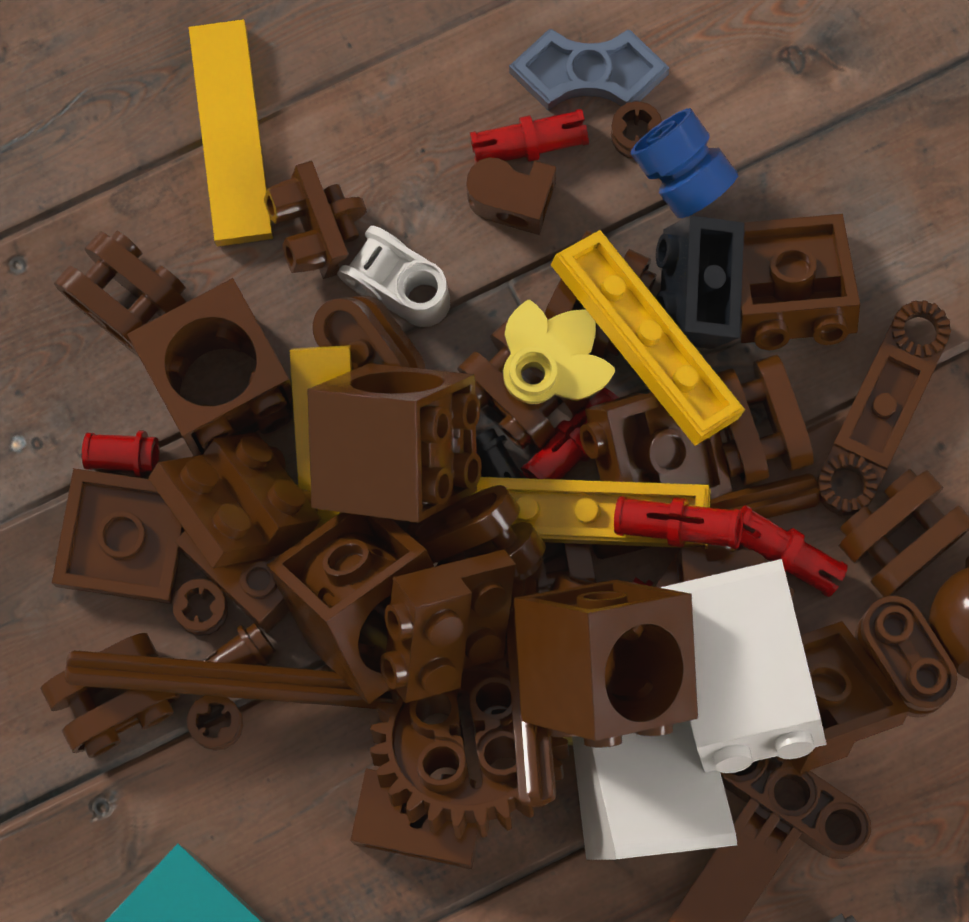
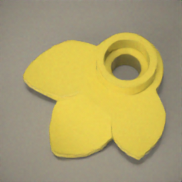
(559, 350)

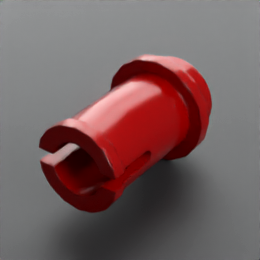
(121, 452)

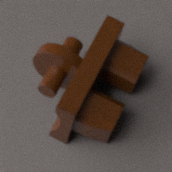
(325, 218)

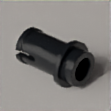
(495, 457)

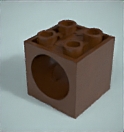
(202, 325)
(393, 441)
(339, 592)
(606, 661)

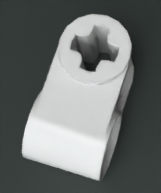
(390, 272)

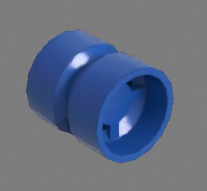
(683, 162)

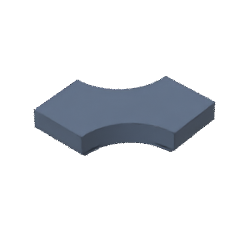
(565, 69)

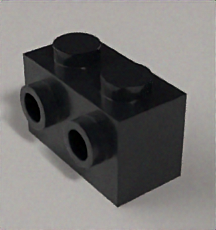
(702, 278)

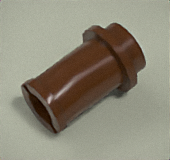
(247, 647)

